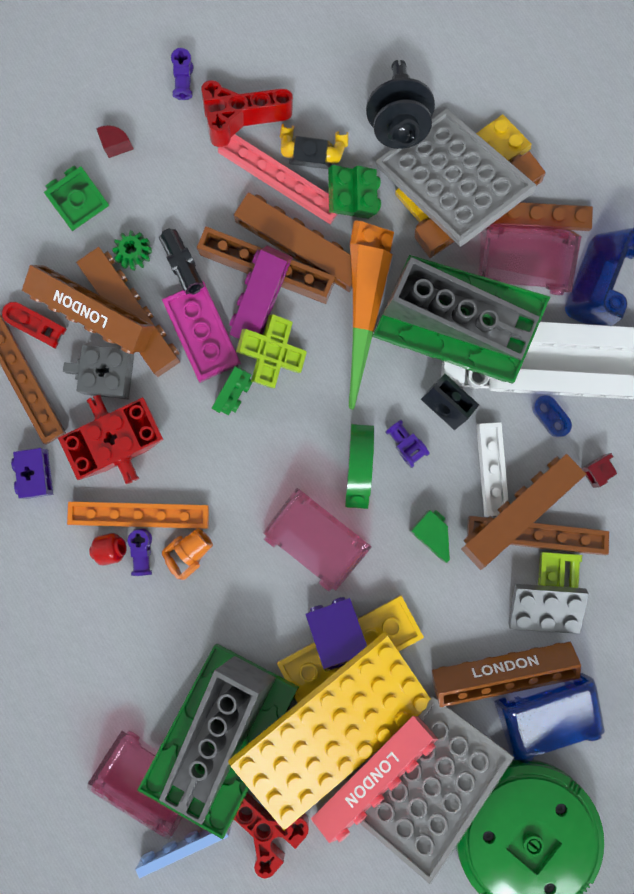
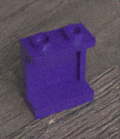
(336, 633)

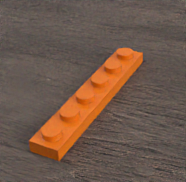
(138, 515)

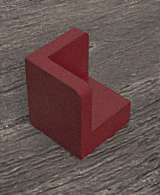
(600, 470)

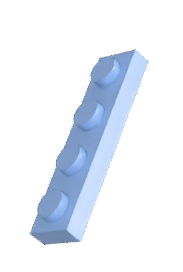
(175, 851)

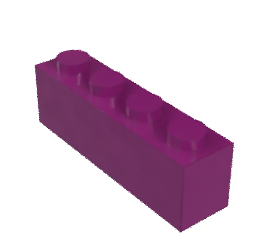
(261, 291)

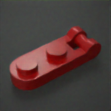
(32, 323)

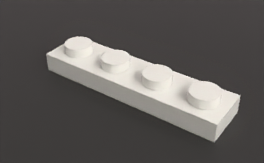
(492, 467)

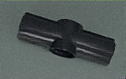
(181, 261)

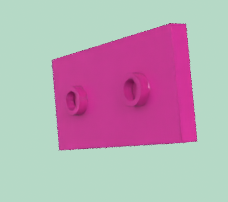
(201, 333)

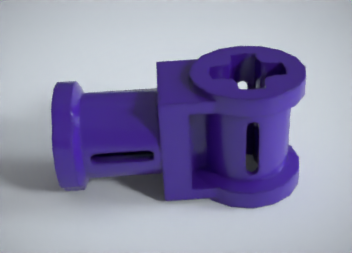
(182, 73)
(407, 444)
(140, 553)

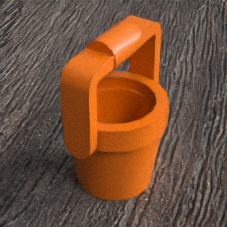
(190, 551)

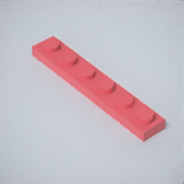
(278, 177)

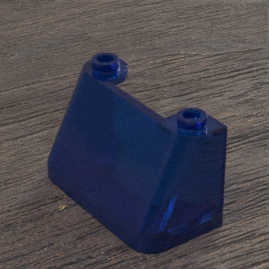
(592, 293)
(551, 718)

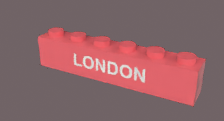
(374, 779)

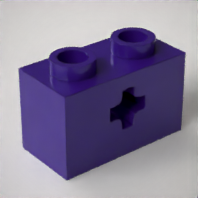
(38, 484)

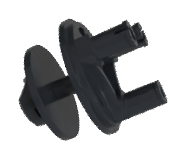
(401, 110)

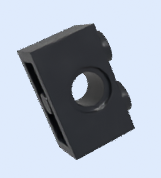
(450, 402)

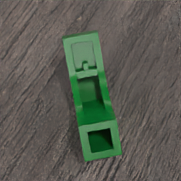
(360, 466)

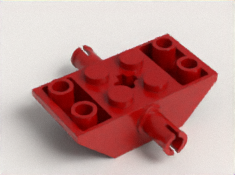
(90, 446)

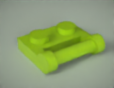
(553, 569)

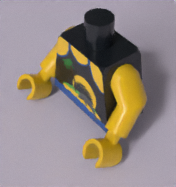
(311, 151)

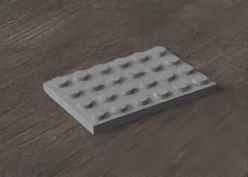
(456, 178)
(441, 796)

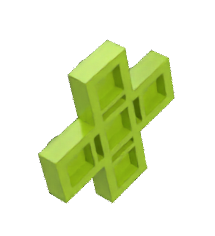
(271, 351)

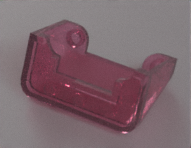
(530, 256)
(316, 540)
(119, 779)

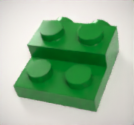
(353, 191)
(75, 197)
(228, 400)

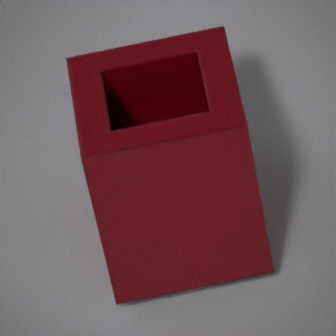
(114, 140)

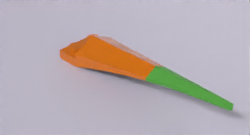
(370, 267)

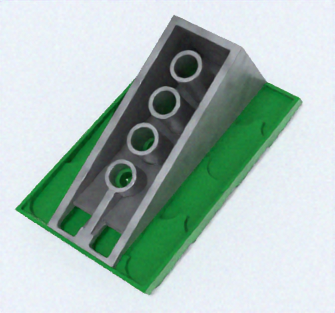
(461, 318)
(219, 717)

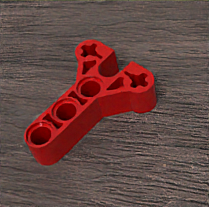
(231, 111)
(263, 842)

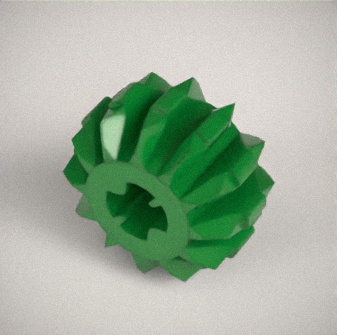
(130, 242)

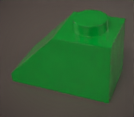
(433, 534)

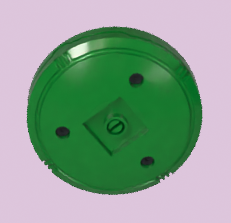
(533, 835)

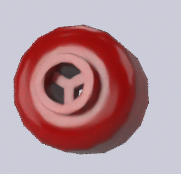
(108, 549)

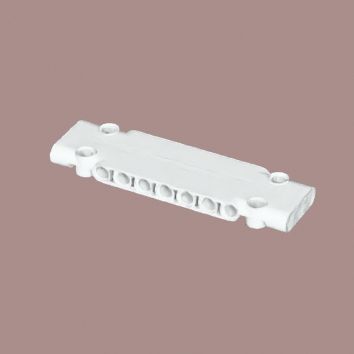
(568, 363)

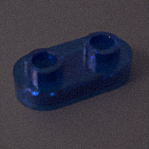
(551, 416)

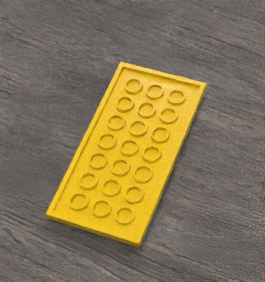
(331, 731)

